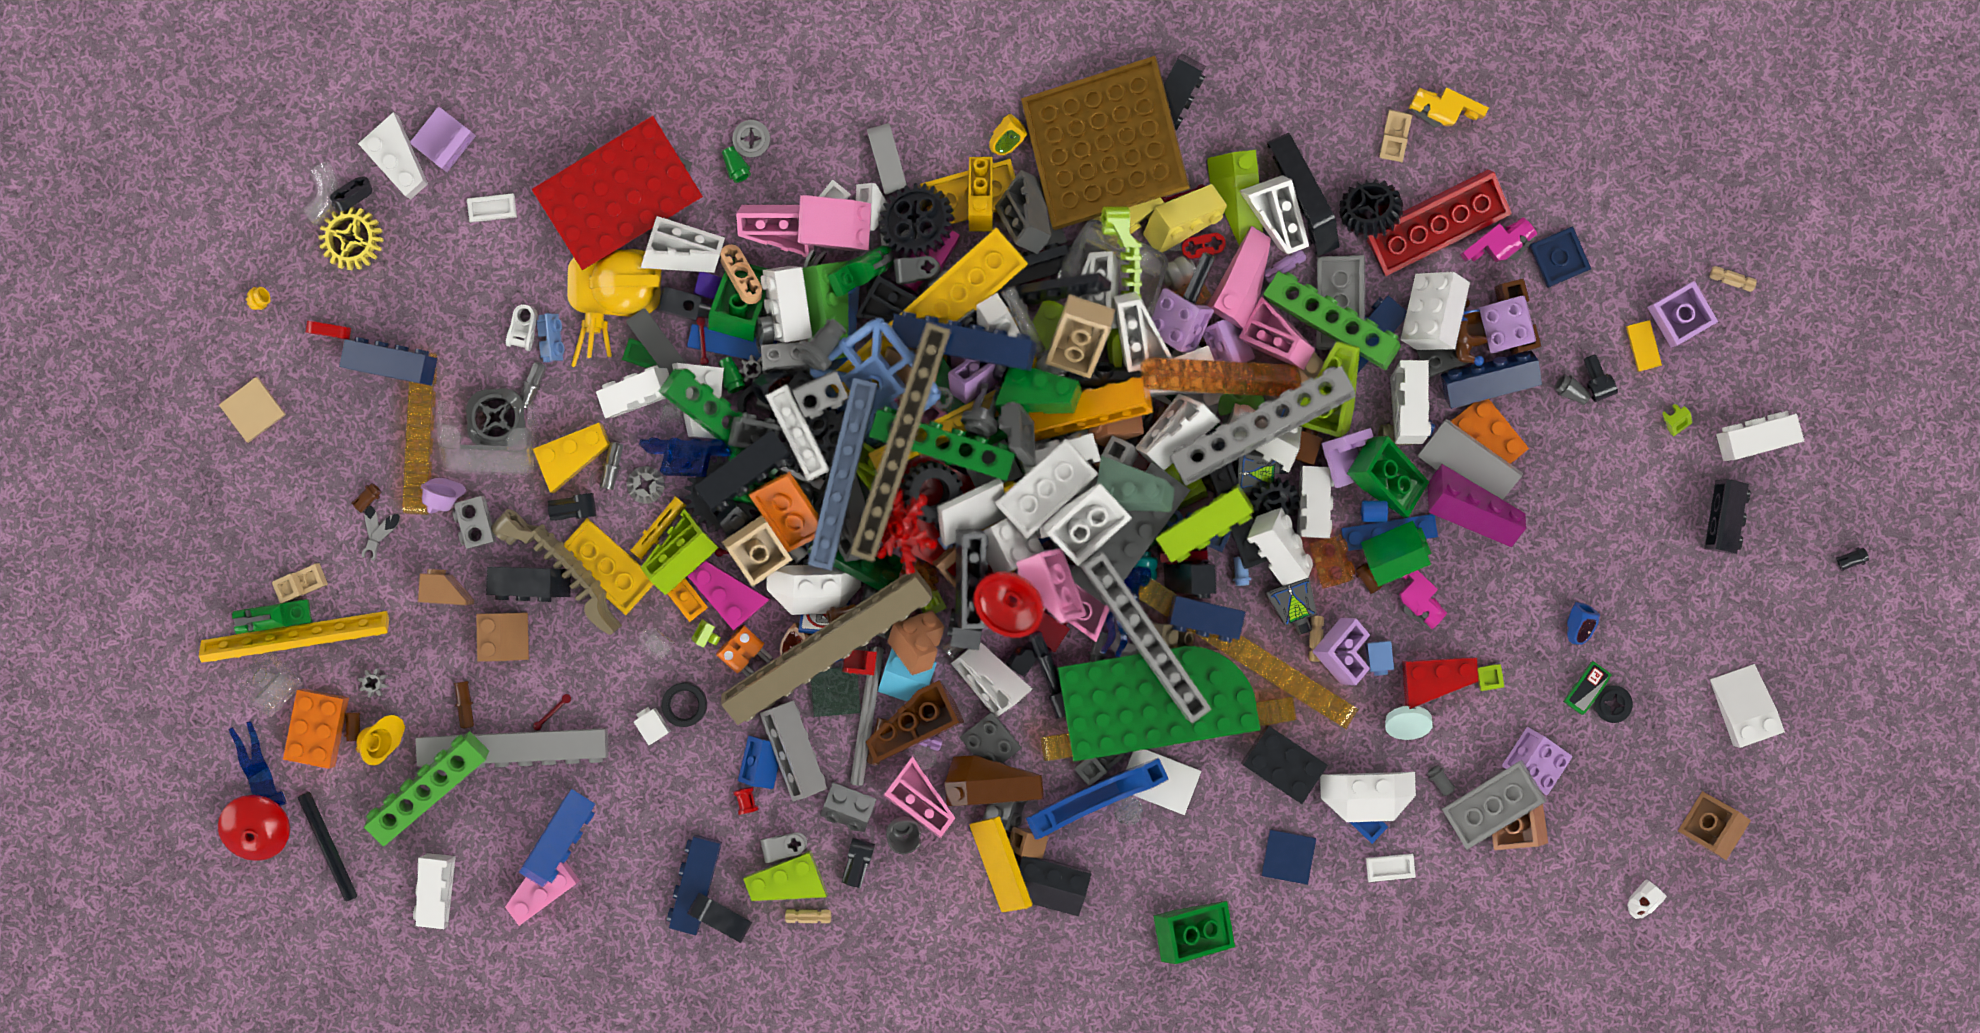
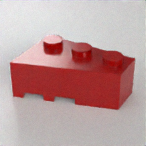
(1436, 677)

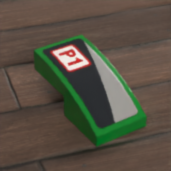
(1587, 688)

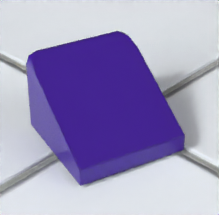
(707, 285)

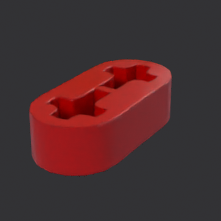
(1202, 240)
(328, 330)

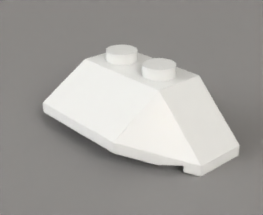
(811, 588)
(1368, 795)

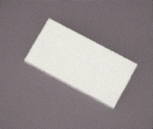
(1046, 488)

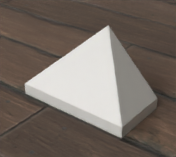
(871, 194)

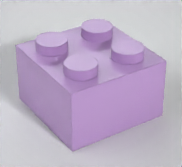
(1682, 314)

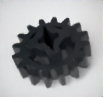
(1274, 497)

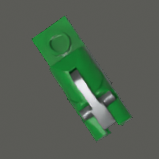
(861, 270)
(272, 616)

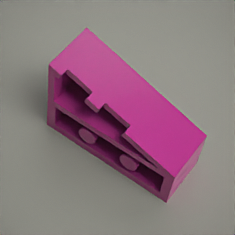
(727, 594)

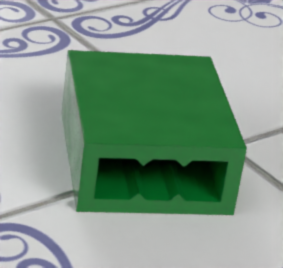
(1397, 553)

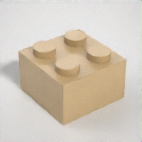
(757, 550)

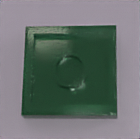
(835, 693)

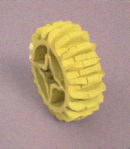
(346, 248)

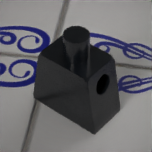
(672, 304)

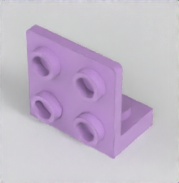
(442, 139)
(1180, 321)
(1507, 324)
(1225, 344)
(1342, 453)
(1541, 758)

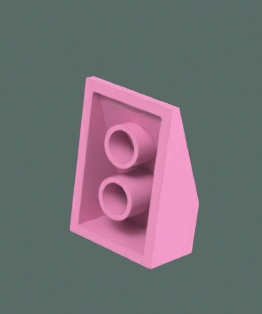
(834, 223)
(1054, 582)

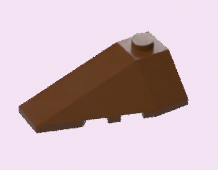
(919, 719)
(983, 781)

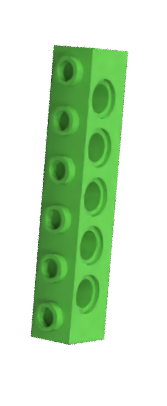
(1284, 284)
(385, 828)

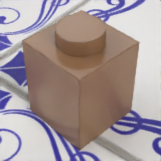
(1024, 843)

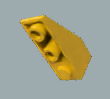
(980, 194)

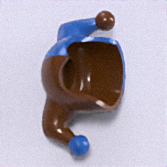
(1470, 335)

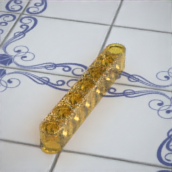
(418, 444)

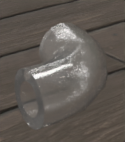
(326, 183)

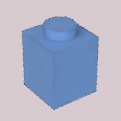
(1379, 657)

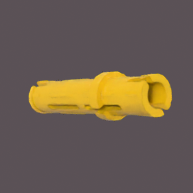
(658, 527)

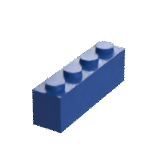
(557, 838)

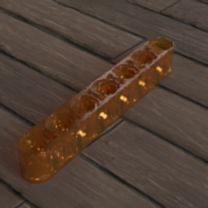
(1219, 376)

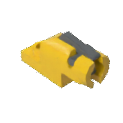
(1445, 108)

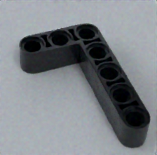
(1311, 201)

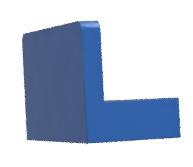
(759, 764)

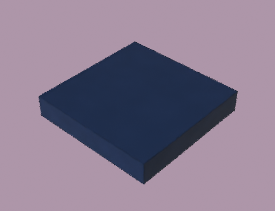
(1560, 257)
(1288, 856)

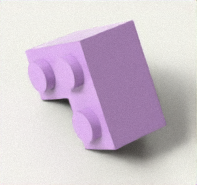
(968, 376)
(1339, 650)

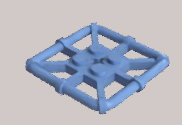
(877, 368)

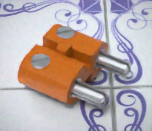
(740, 649)

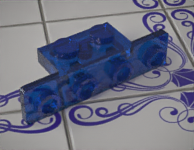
(683, 456)

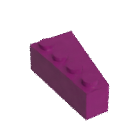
(1473, 507)

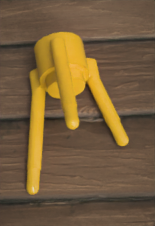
(592, 324)

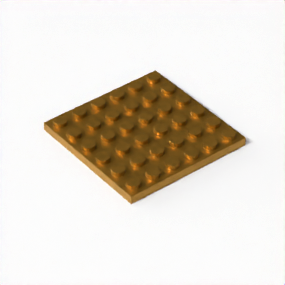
(1105, 142)

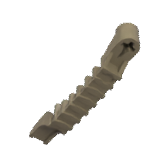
(512, 527)

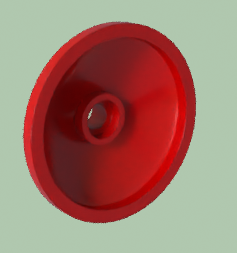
(1002, 611)
(255, 816)

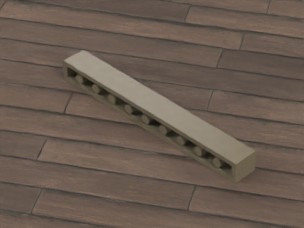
(900, 441)
(826, 646)

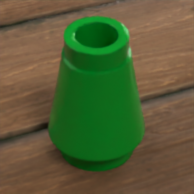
(736, 165)
(732, 379)

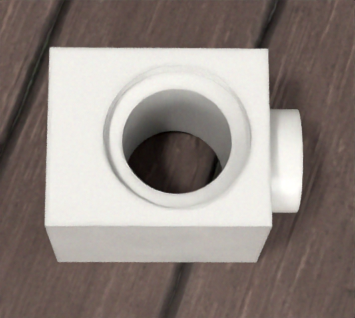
(651, 725)

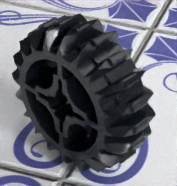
(1364, 205)

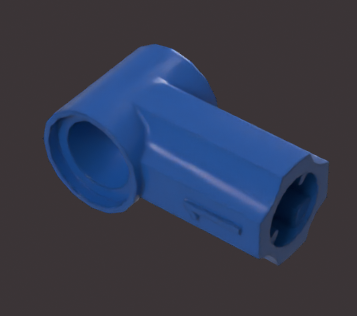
(1374, 511)

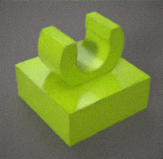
(1679, 420)
(935, 604)
(705, 633)

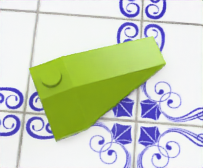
(1228, 176)
(1339, 419)

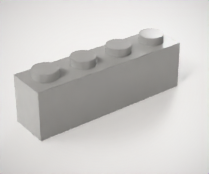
(793, 750)

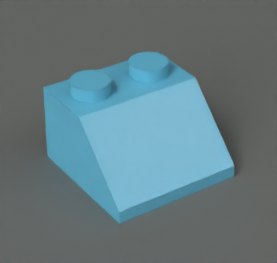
(898, 680)

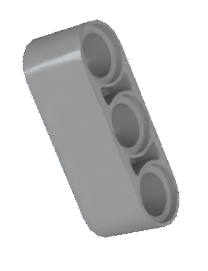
(887, 158)

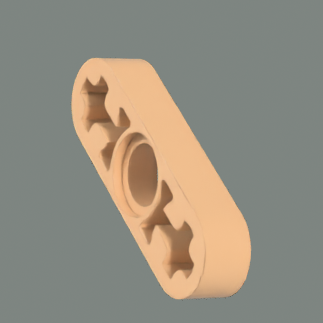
(741, 264)

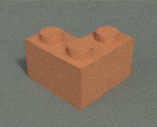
(916, 641)

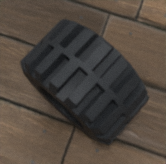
(919, 475)

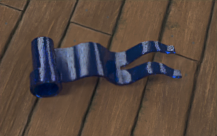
(1137, 577)
(256, 769)

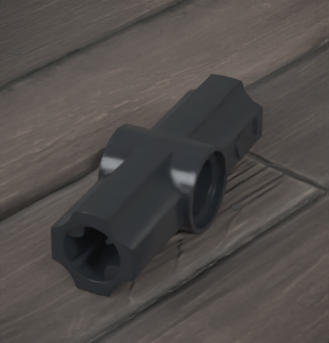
(1104, 374)

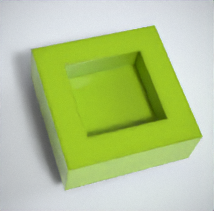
(1490, 677)

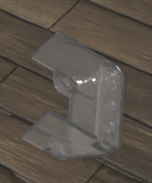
(1091, 240)
(510, 460)

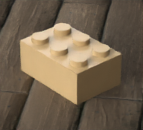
(1079, 336)

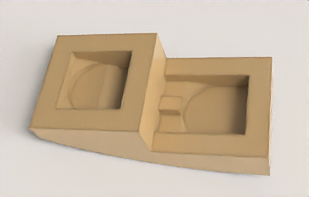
(1395, 135)
(299, 583)

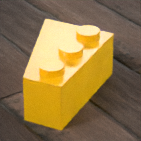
(570, 454)

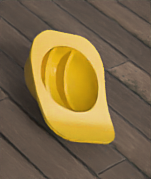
(614, 285)

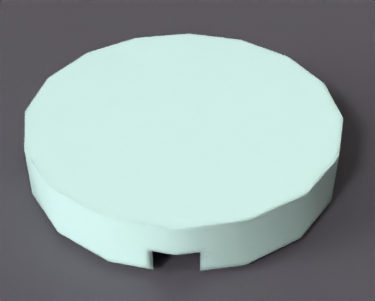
(1408, 723)

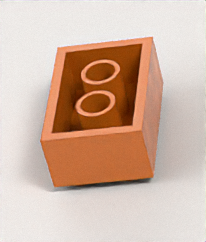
(315, 728)

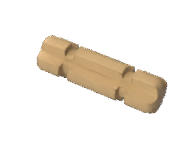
(1733, 278)
(1316, 635)
(808, 916)

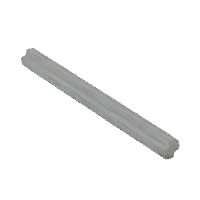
(866, 720)

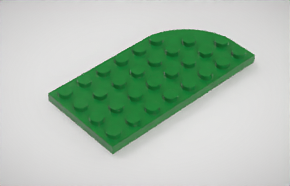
(1124, 707)

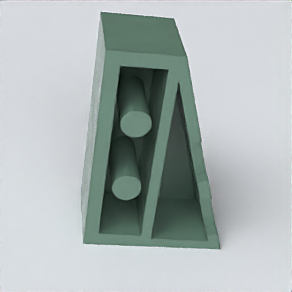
(1135, 488)

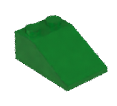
(730, 313)
(1388, 475)
(1194, 932)

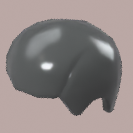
(902, 826)

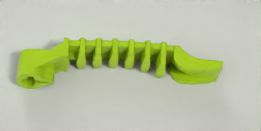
(1117, 222)

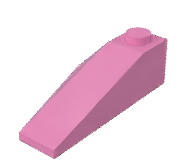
(1243, 280)

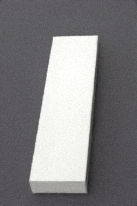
(797, 433)

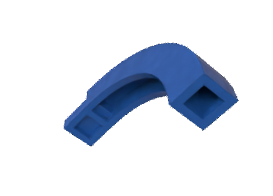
(1096, 797)

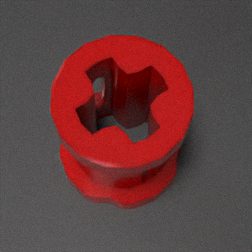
(745, 800)

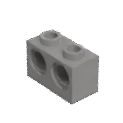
(782, 357)
(817, 388)
(481, 520)

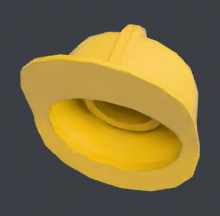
(380, 740)

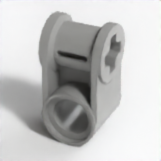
(780, 848)

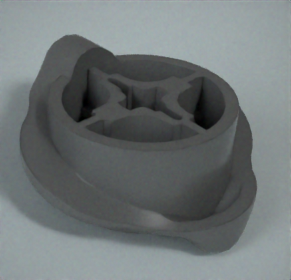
(478, 401)

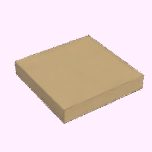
(252, 409)

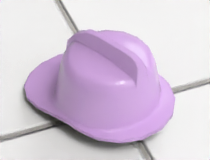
(441, 494)

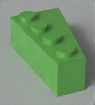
(822, 300)

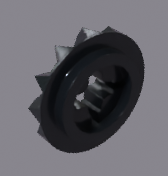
(1622, 697)

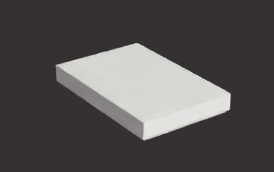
(971, 511)
(1176, 791)

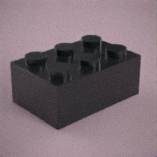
(1284, 764)

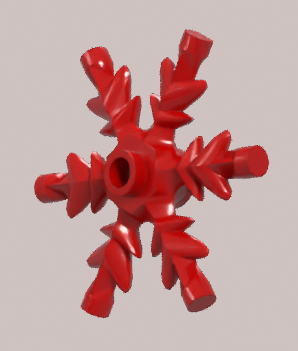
(904, 526)

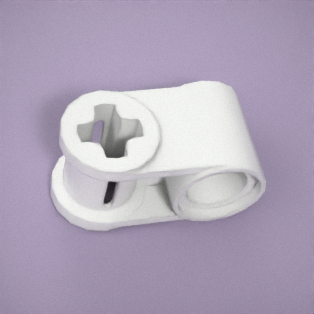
(522, 329)

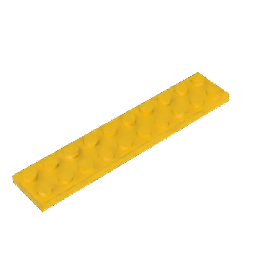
(959, 289)

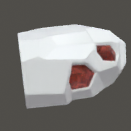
(1645, 900)

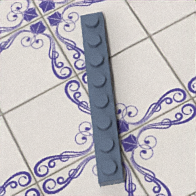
(842, 474)

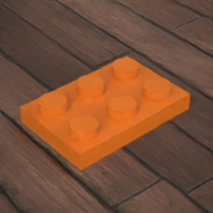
(1491, 429)
(787, 511)

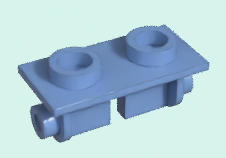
(550, 326)

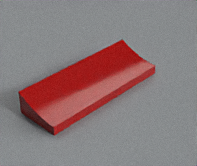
(1441, 222)

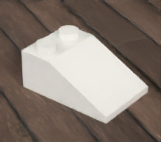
(1086, 523)
(1746, 706)

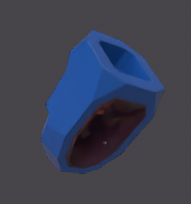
(1581, 623)

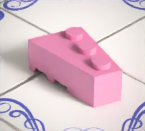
(773, 226)
(1275, 336)
(919, 799)
(532, 898)

